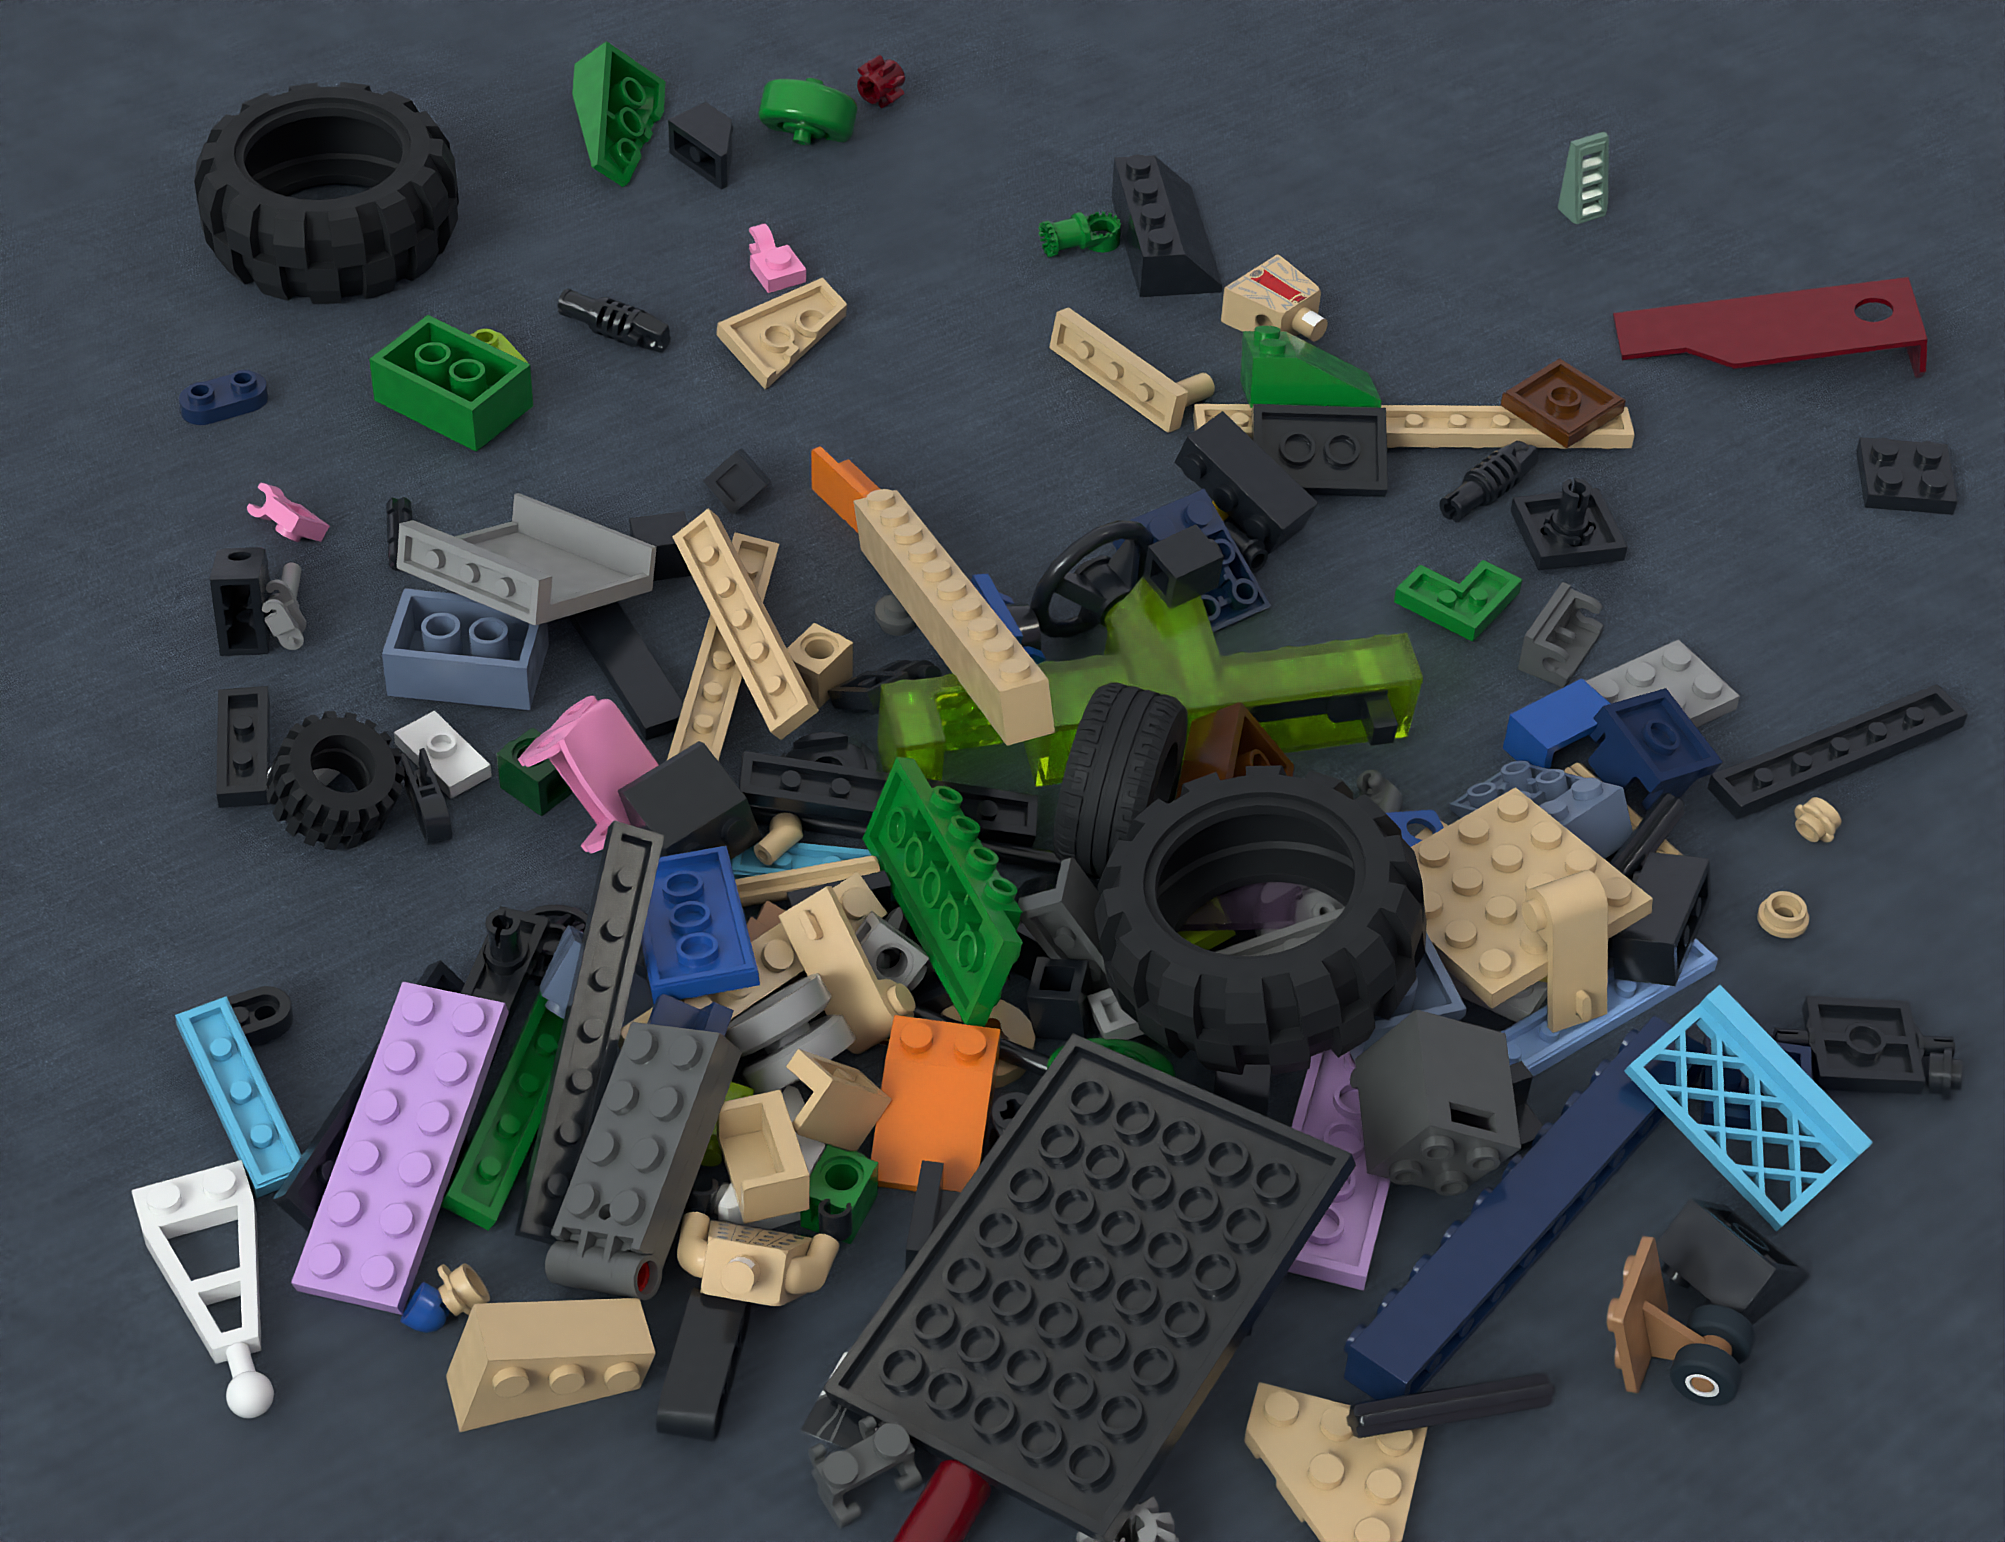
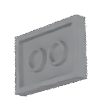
(1679, 670)

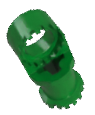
(1080, 232)

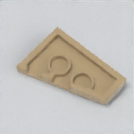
(782, 329)

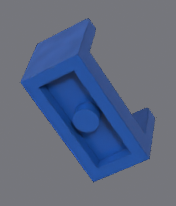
(1553, 723)

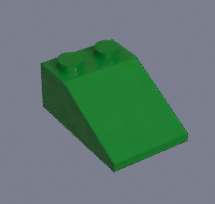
(1293, 372)

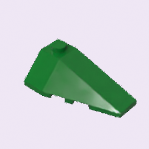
(616, 109)

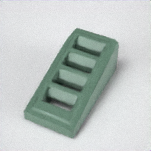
(1592, 202)

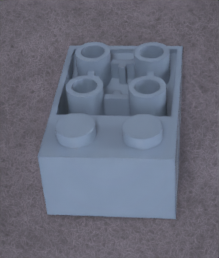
(1583, 805)

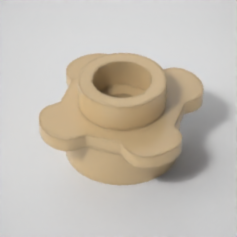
(461, 1289)

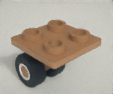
(1704, 1351)

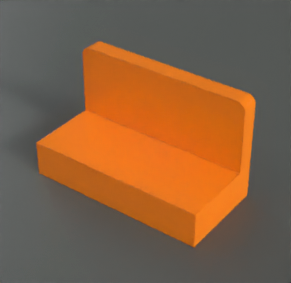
(839, 484)

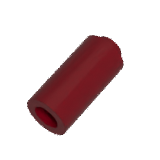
(946, 1505)

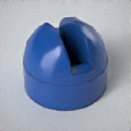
(425, 1310)

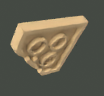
(1327, 1475)

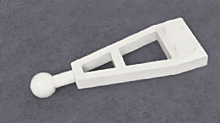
(193, 1205)

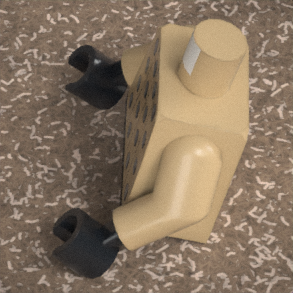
(756, 1261)

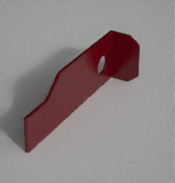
(1779, 326)

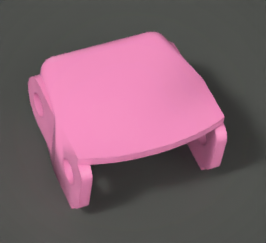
(596, 757)

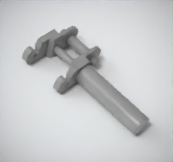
(287, 619)

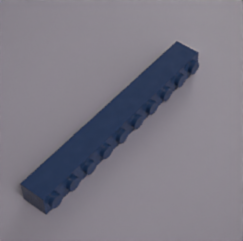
(1512, 1224)

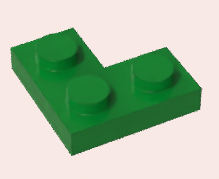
(1459, 607)

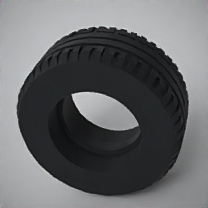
(1118, 765)

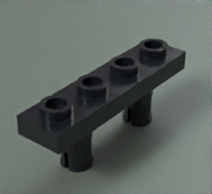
(507, 958)

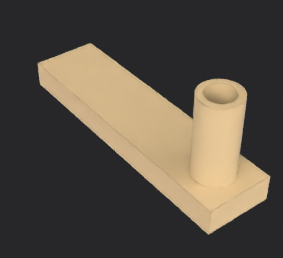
(1125, 372)

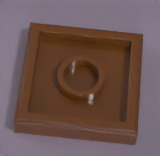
(1563, 403)

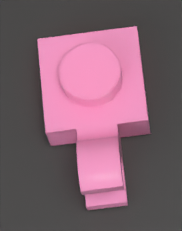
(774, 266)
(291, 518)

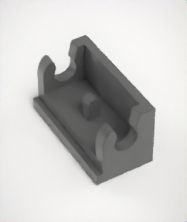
(1561, 637)

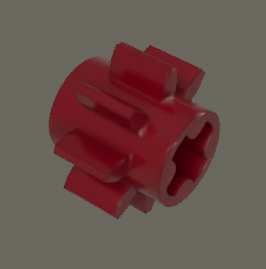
(880, 81)

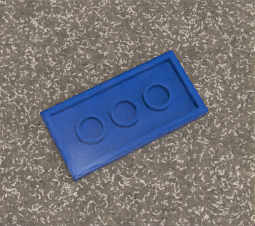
(697, 928)

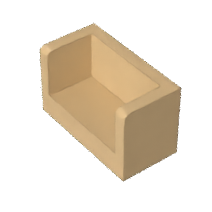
(763, 1157)

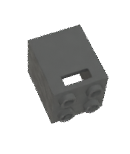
(1436, 1103)

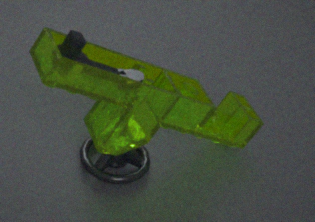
(1298, 694)

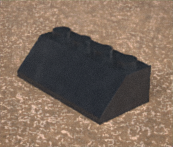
(1162, 229)

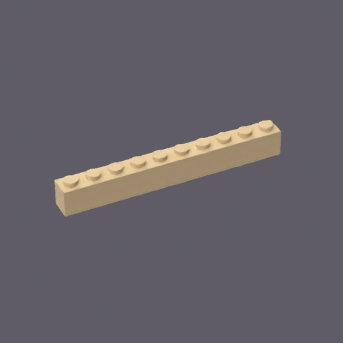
(955, 618)

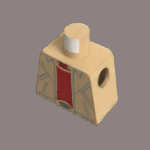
(1275, 297)

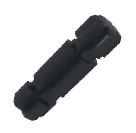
(397, 512)

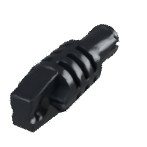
(616, 320)
(1490, 479)

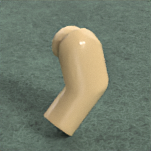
(784, 833)

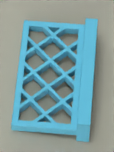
(1769, 1072)

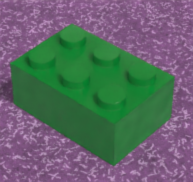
(451, 382)

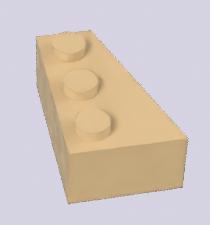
(546, 1357)

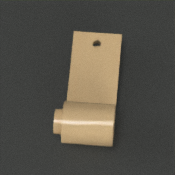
(1574, 924)
(830, 947)

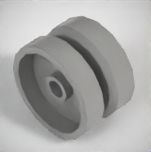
(782, 1028)

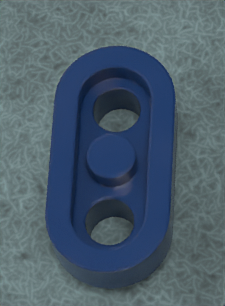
(223, 397)

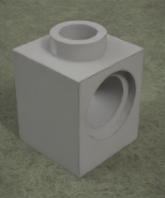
(876, 935)

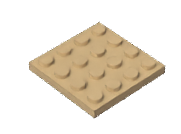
(1479, 878)

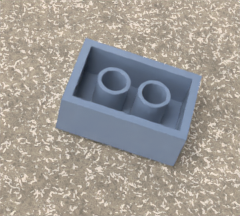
(462, 652)

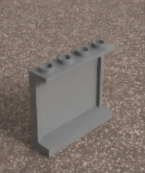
(532, 567)

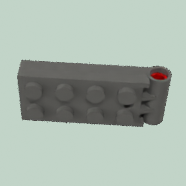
(641, 1160)

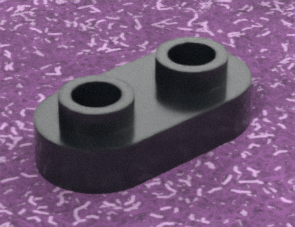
(262, 1013)

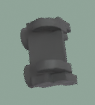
(860, 1463)

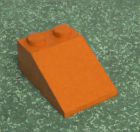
(940, 1101)

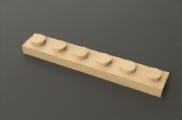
(745, 624)
(777, 958)

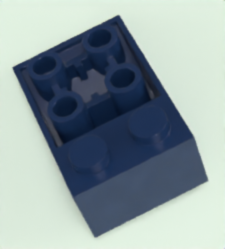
(1238, 590)

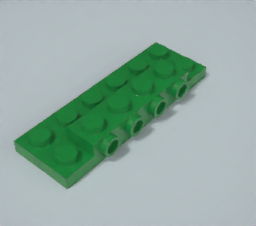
(947, 888)

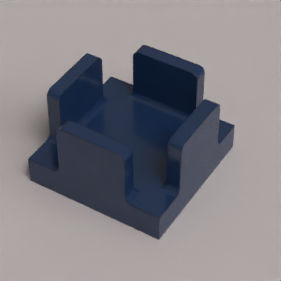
(1653, 742)

